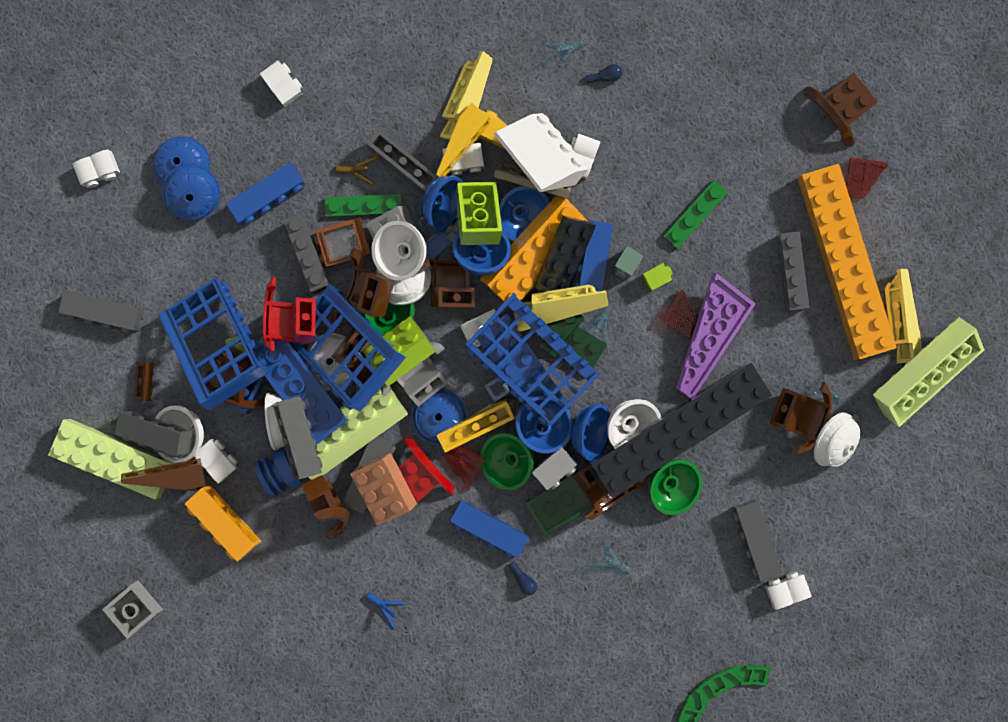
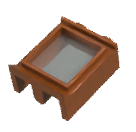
(338, 241)

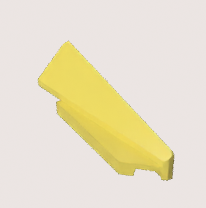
(466, 91)
(564, 303)
(903, 317)

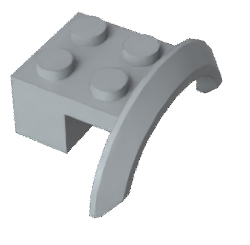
(422, 380)

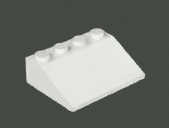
(542, 153)

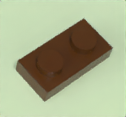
(143, 381)

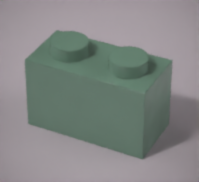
(627, 263)

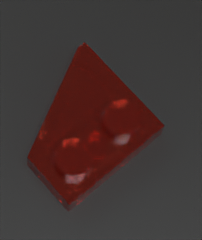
(862, 176)
(681, 315)
(465, 464)

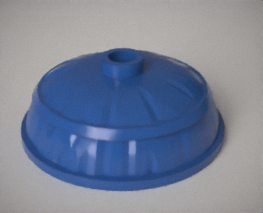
(181, 147)
(195, 181)
(439, 202)
(529, 202)
(493, 255)
(444, 402)
(590, 431)
(551, 437)

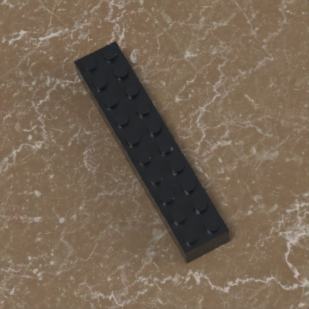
(679, 430)

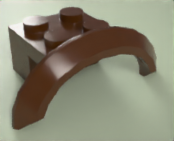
(844, 104)
(450, 284)
(368, 289)
(345, 348)
(237, 399)
(803, 415)
(595, 494)
(321, 496)

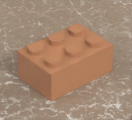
(383, 489)

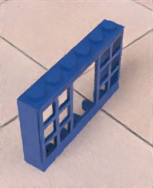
(324, 305)
(549, 336)
(188, 364)

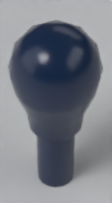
(610, 73)
(527, 584)

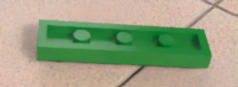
(361, 205)
(695, 214)

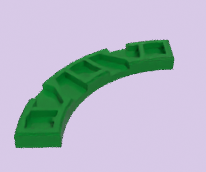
(718, 684)

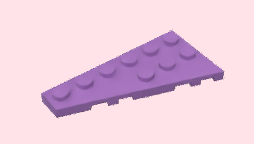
(717, 324)

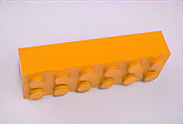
(530, 251)

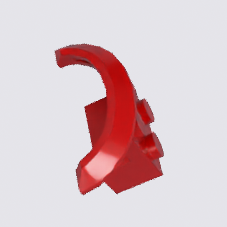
(287, 321)
(421, 473)

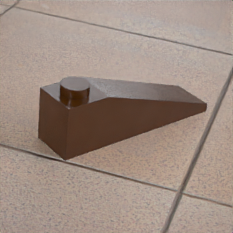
(178, 475)

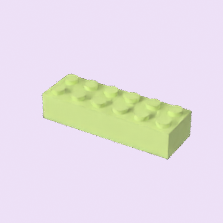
(929, 371)
(361, 428)
(104, 455)

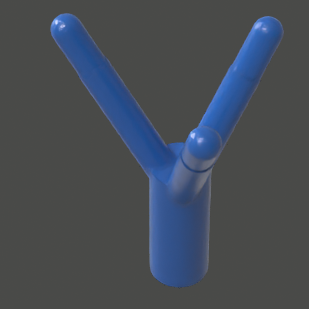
(385, 610)

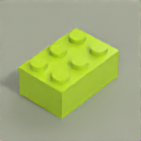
(478, 213)
(410, 342)

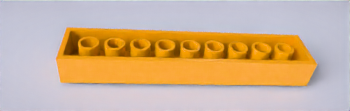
(846, 262)

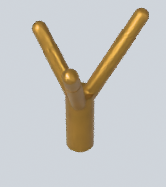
(358, 167)

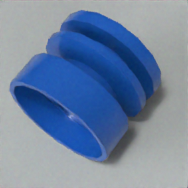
(274, 474)

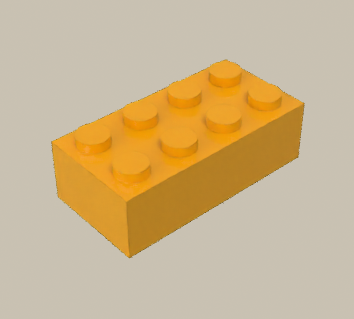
(222, 523)

